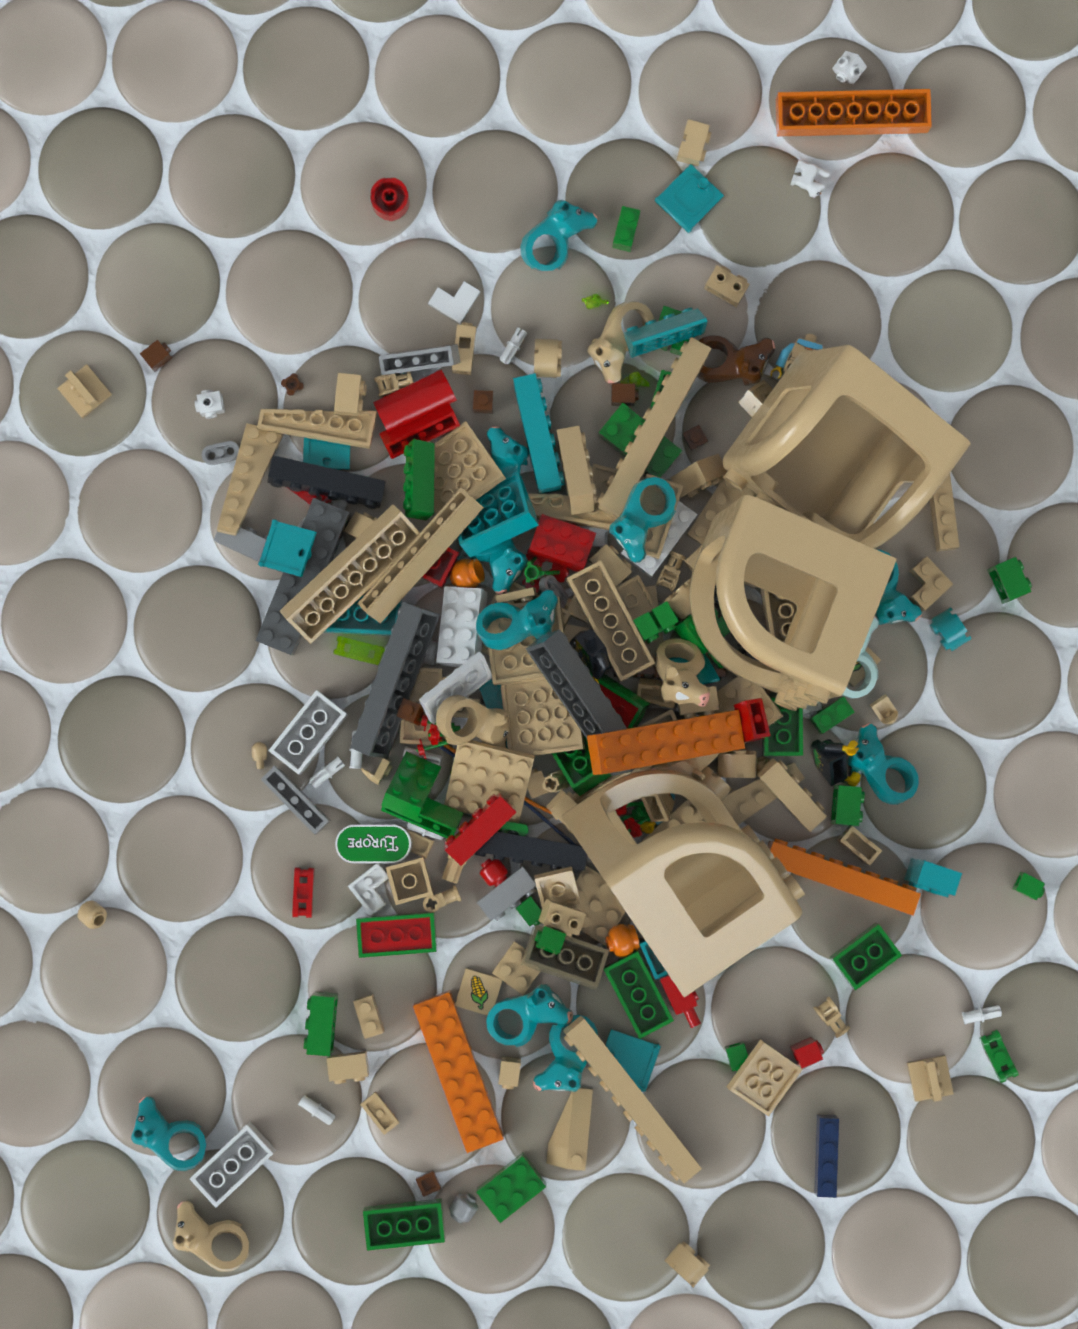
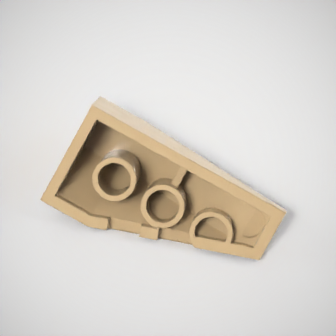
(570, 1138)

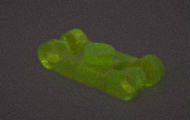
(358, 650)

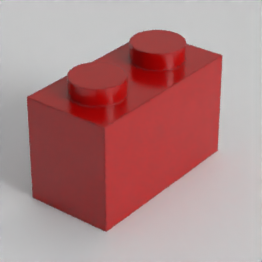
(753, 719)
(807, 1052)

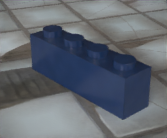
(826, 1156)

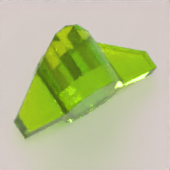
(593, 301)
(635, 378)

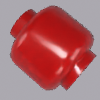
(493, 872)

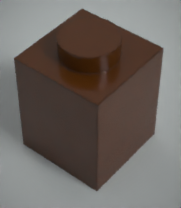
(156, 355)
(624, 394)
(483, 402)
(410, 712)

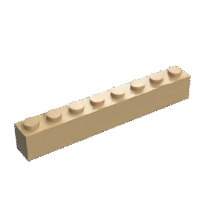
(420, 555)

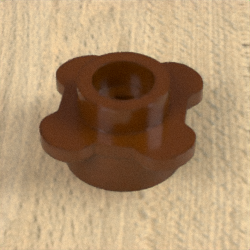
(293, 378)

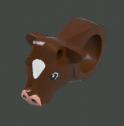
(742, 363)

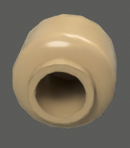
(92, 914)

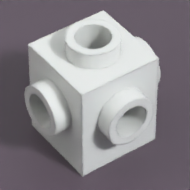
(849, 67)
(216, 404)

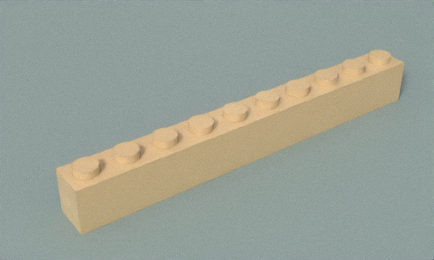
(655, 426)
(631, 1098)

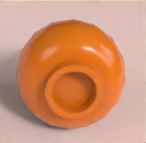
(467, 573)
(622, 940)

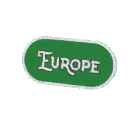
(373, 844)

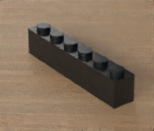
(326, 481)
(535, 850)

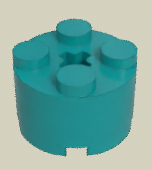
(950, 629)

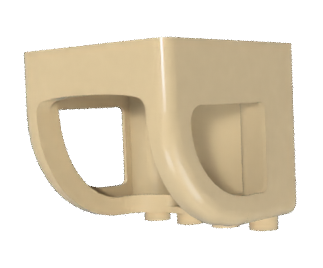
(841, 444)
(819, 570)
(694, 889)

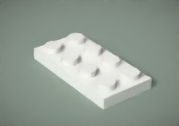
(462, 682)

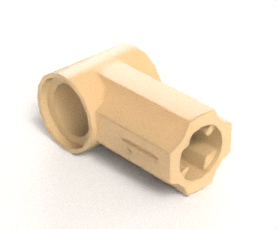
(555, 782)
(452, 870)

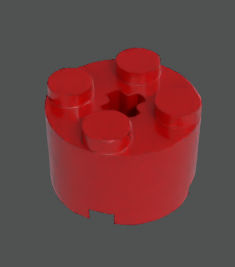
(389, 188)

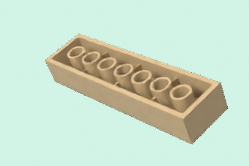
(350, 574)

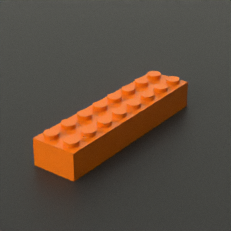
(853, 112)
(665, 742)
(846, 878)
(458, 1071)

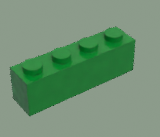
(419, 479)
(434, 818)

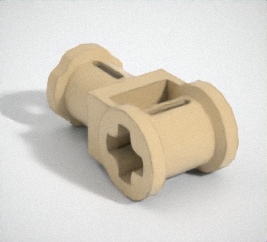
(392, 383)
(671, 573)
(442, 899)
(830, 1014)

